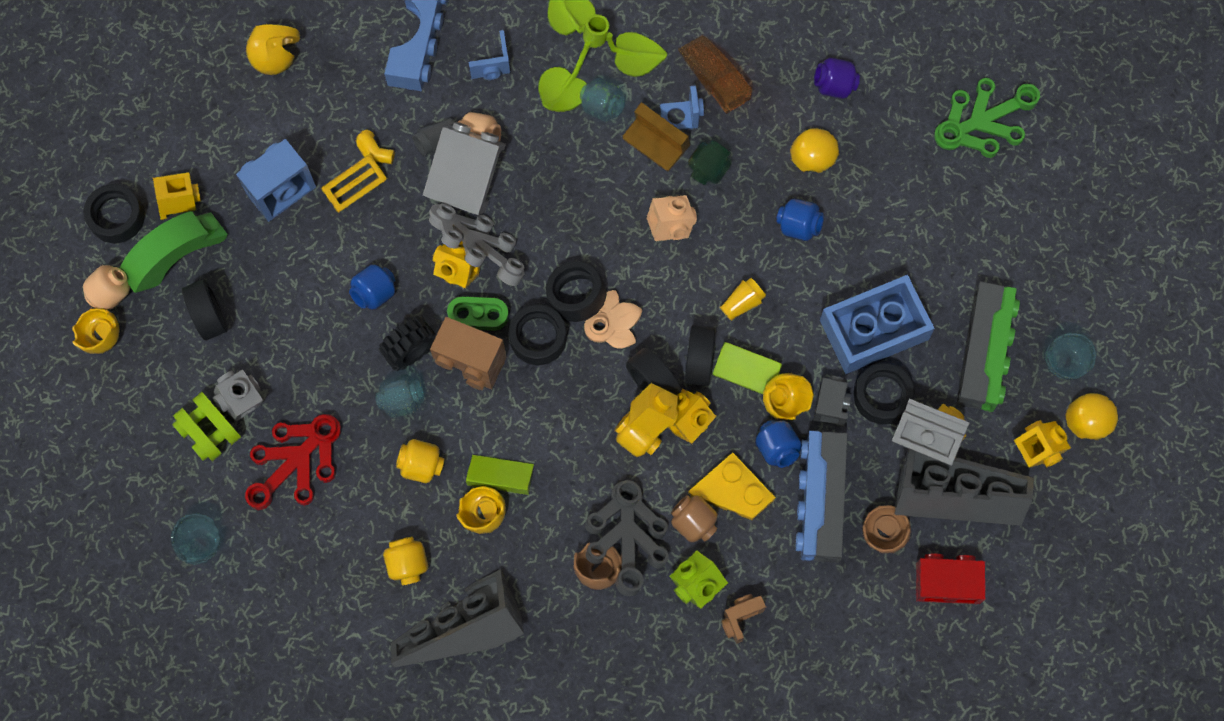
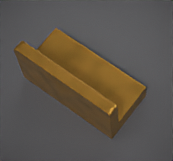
(656, 138)

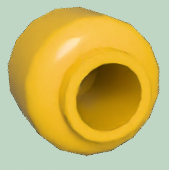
(635, 441)
(419, 461)
(405, 560)

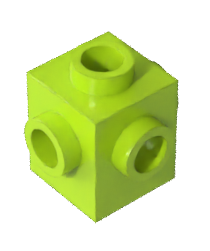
(697, 580)

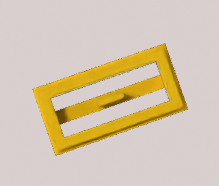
(333, 197)

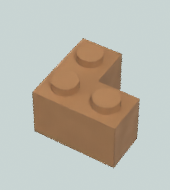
(471, 351)

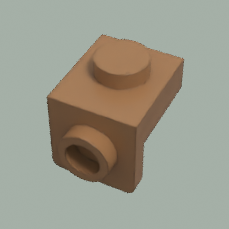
(744, 608)

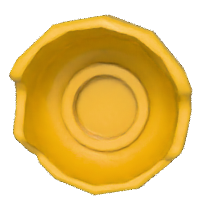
(814, 150)
(103, 323)
(787, 396)
(1092, 416)
(491, 505)

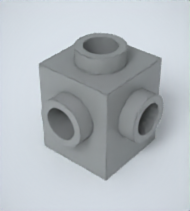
(237, 405)

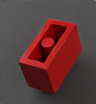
(950, 579)

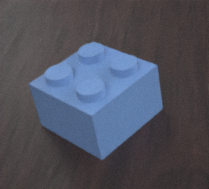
(276, 179)

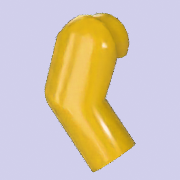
(368, 145)

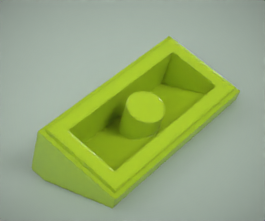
(745, 368)
(500, 474)

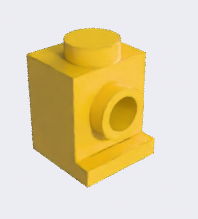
(175, 194)

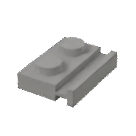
(930, 432)

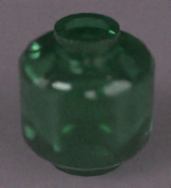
(709, 162)

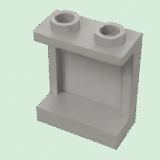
(463, 168)

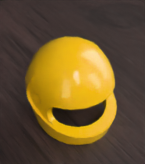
(266, 50)

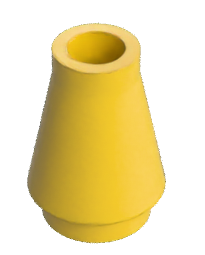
(743, 299)

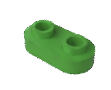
(478, 312)

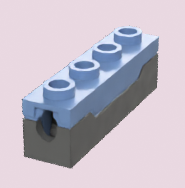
(823, 496)

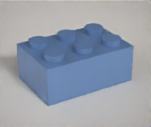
(876, 324)

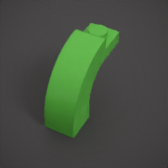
(167, 244)

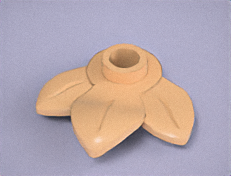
(617, 320)

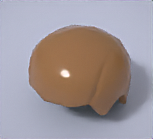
(894, 526)
(604, 575)

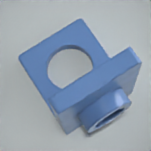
(492, 67)
(691, 109)

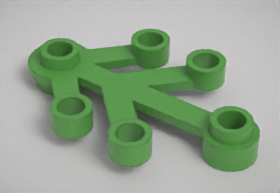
(983, 120)

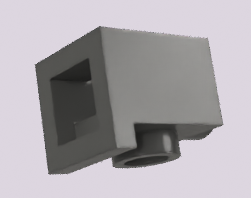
(832, 401)

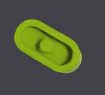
(205, 445)

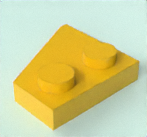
(734, 489)

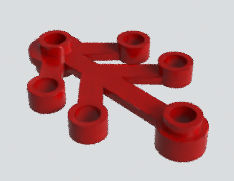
(296, 458)

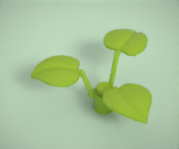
(634, 56)

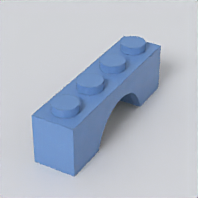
(408, 63)

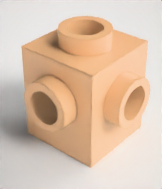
(671, 218)

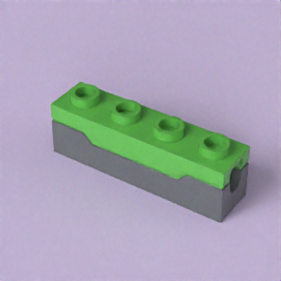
(987, 347)

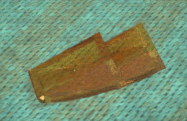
(716, 73)

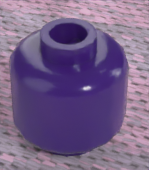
(836, 78)

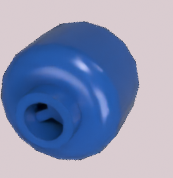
(800, 219)
(372, 287)
(778, 443)

